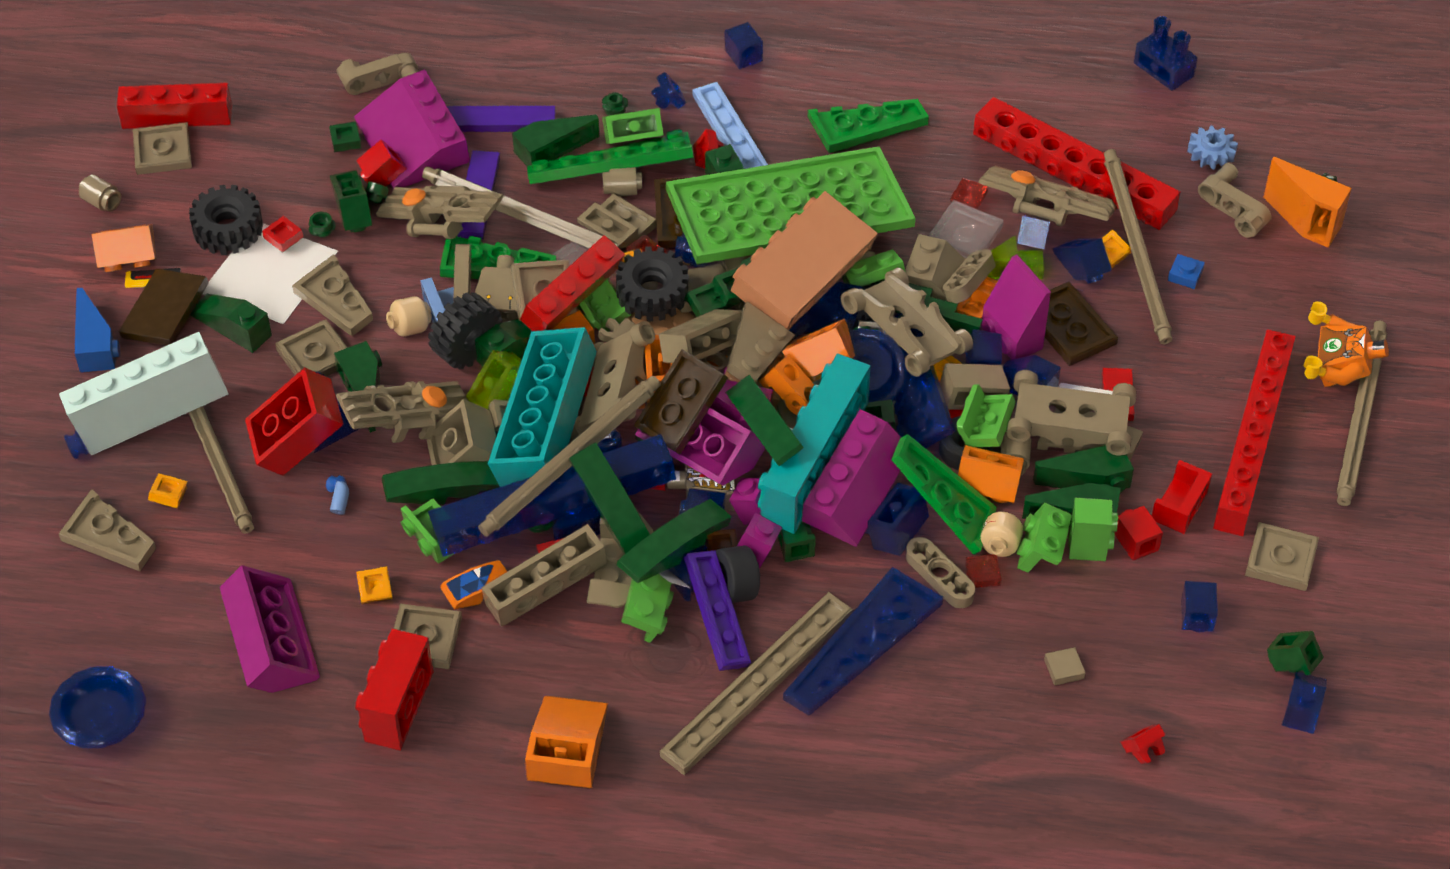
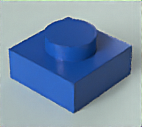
(1186, 271)

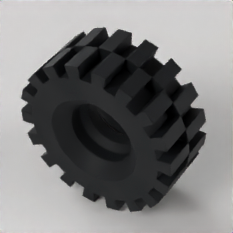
(224, 205)
(652, 267)
(459, 327)

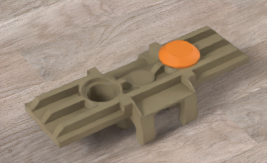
(1030, 188)
(427, 204)
(401, 406)

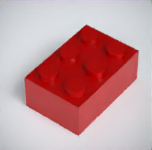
(293, 421)
(395, 689)

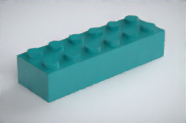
(542, 403)
(819, 430)

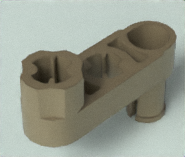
(365, 77)
(1248, 212)

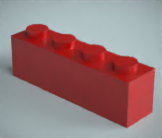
(174, 104)
(572, 286)

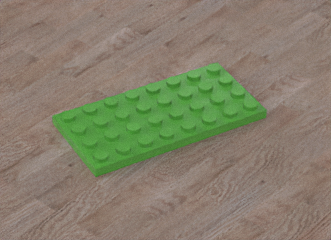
(743, 208)

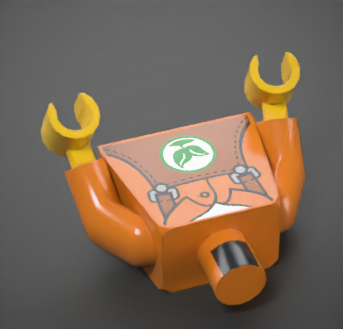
(1343, 349)

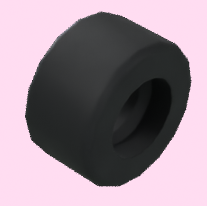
(740, 572)

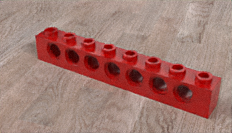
(1072, 160)
(1254, 433)

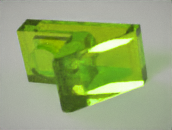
(1004, 252)

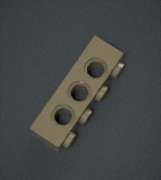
(544, 575)

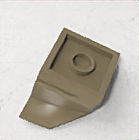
(611, 583)

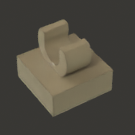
(616, 329)

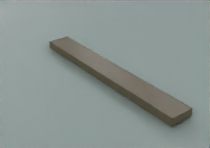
(755, 683)

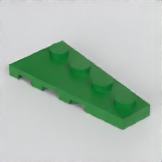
(852, 127)
(485, 255)
(945, 491)

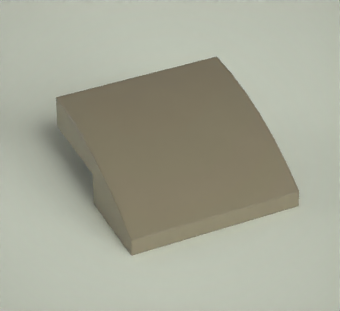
(617, 221)

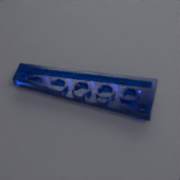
(922, 406)
(871, 630)

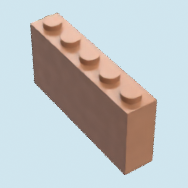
(803, 260)

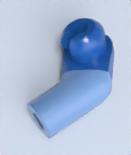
(341, 493)

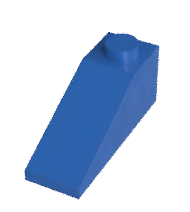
(93, 337)

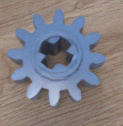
(1212, 147)

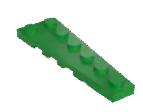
(653, 151)

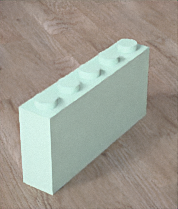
(144, 393)

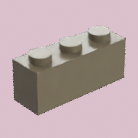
(701, 335)

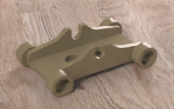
(894, 294)
(628, 355)
(1036, 418)

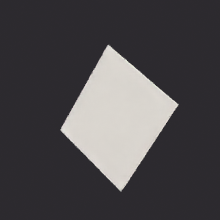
(267, 275)

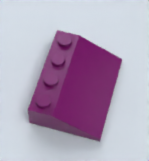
(416, 125)

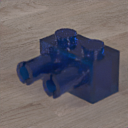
(1166, 57)
(897, 519)

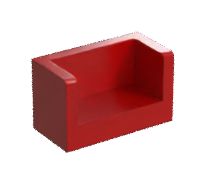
(1182, 497)

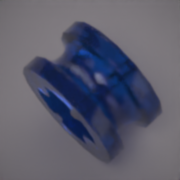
(75, 445)

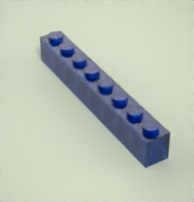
(635, 465)

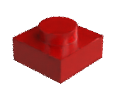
(282, 234)

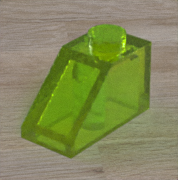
(495, 379)

